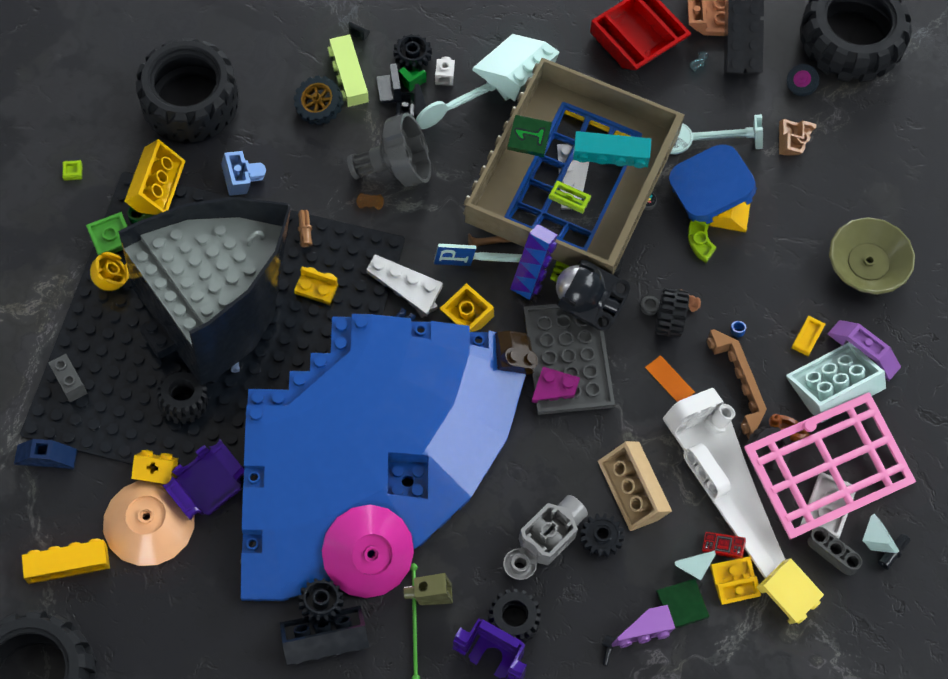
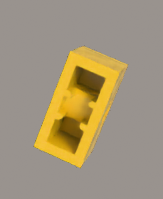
(145, 471)

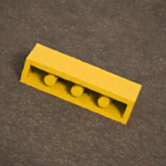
(65, 561)

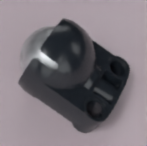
(590, 293)

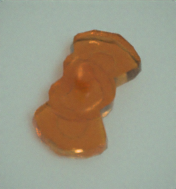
(370, 200)

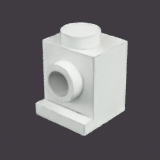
(444, 71)

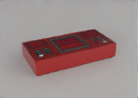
(724, 545)

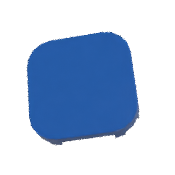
(712, 183)

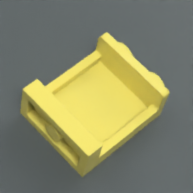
(791, 590)

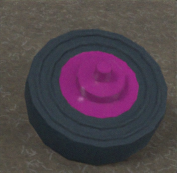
(802, 80)

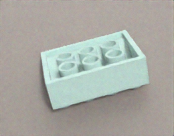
(513, 63)
(836, 379)

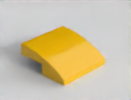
(735, 580)

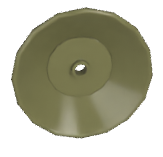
(873, 241)

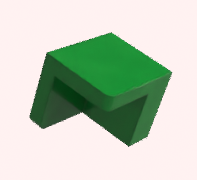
(411, 78)

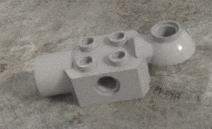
(545, 537)

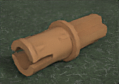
(304, 228)

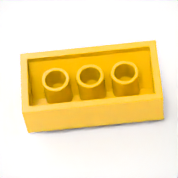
(155, 179)

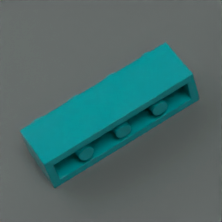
(612, 149)

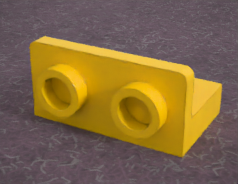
(316, 285)

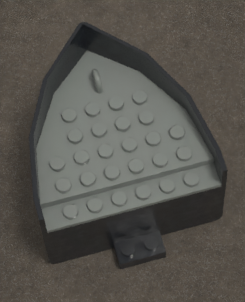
(208, 278)

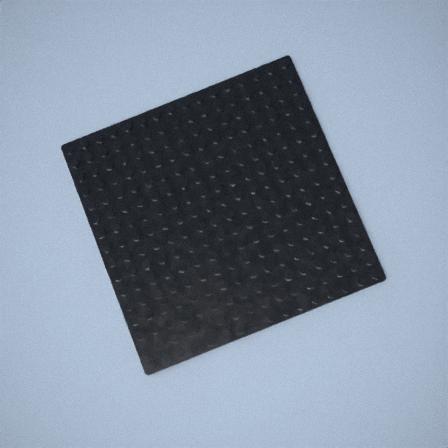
(123, 372)

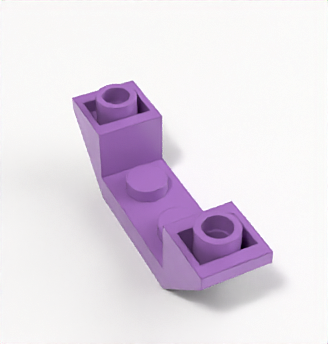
(868, 344)

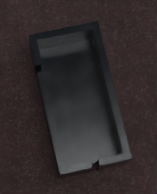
(743, 36)

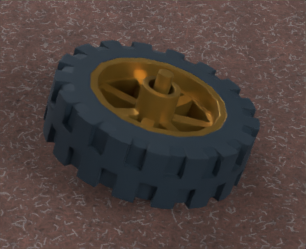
(313, 85)

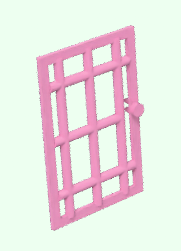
(830, 464)

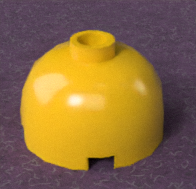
(109, 272)

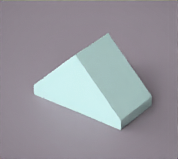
(878, 538)
(697, 564)

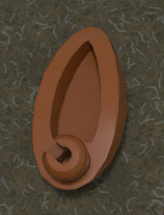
(784, 422)

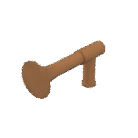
(484, 241)

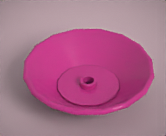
(348, 546)

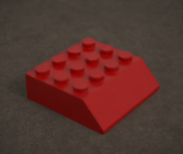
(637, 31)

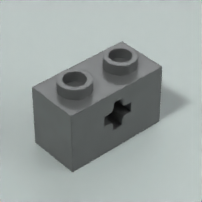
(67, 378)

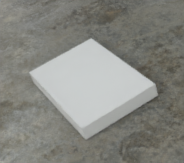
(823, 487)

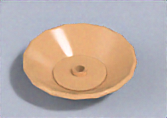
(148, 540)

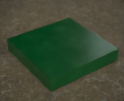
(684, 603)

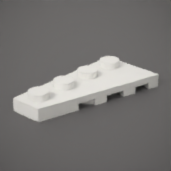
(576, 172)
(412, 286)

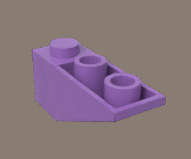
(653, 623)

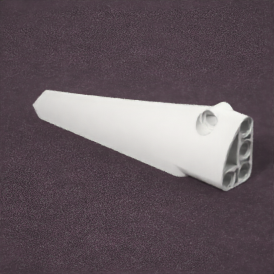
(716, 459)

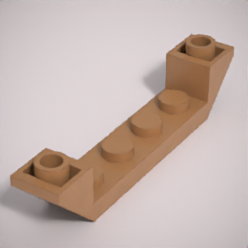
(721, 343)

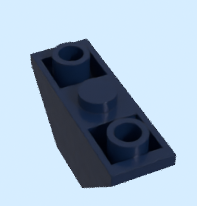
(45, 454)

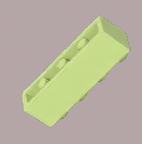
(348, 70)

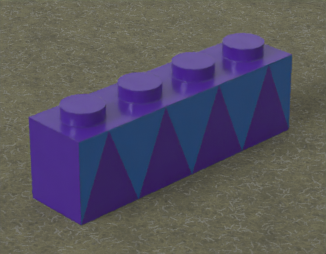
(534, 262)

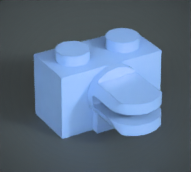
(240, 173)

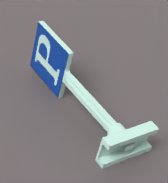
(464, 255)

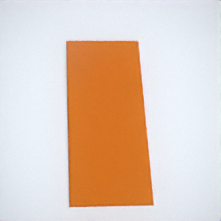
(669, 379)

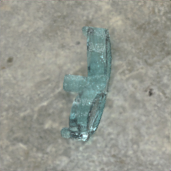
(700, 61)

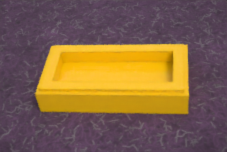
(808, 335)

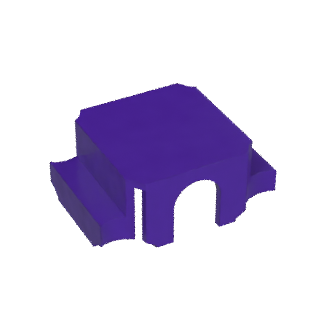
(206, 481)
(493, 637)

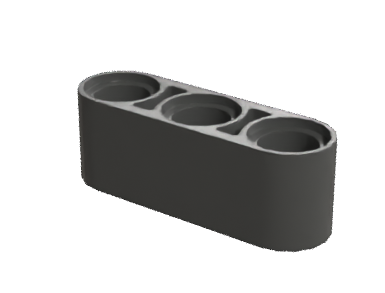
(837, 560)

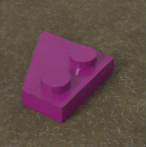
(555, 385)

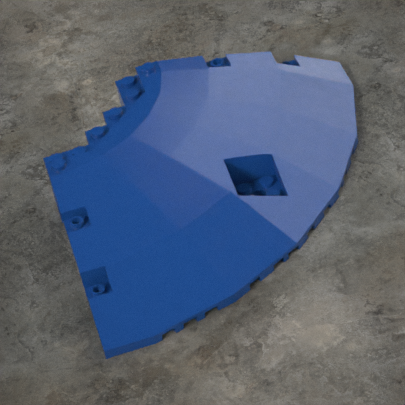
(356, 427)

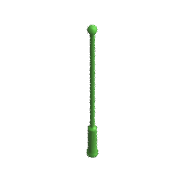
(413, 568)

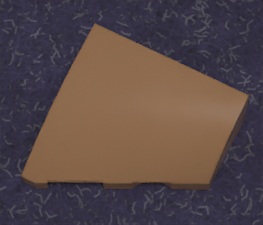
(794, 136)

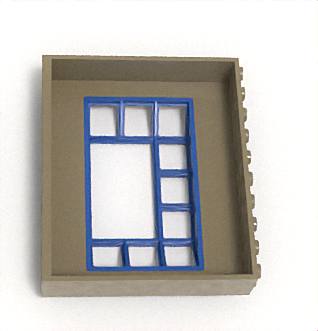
(511, 173)

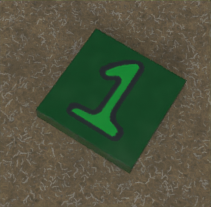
(529, 135)

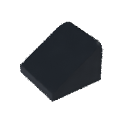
(358, 31)

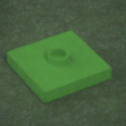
(105, 233)

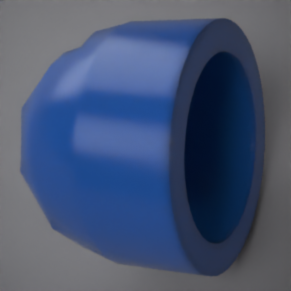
(738, 329)

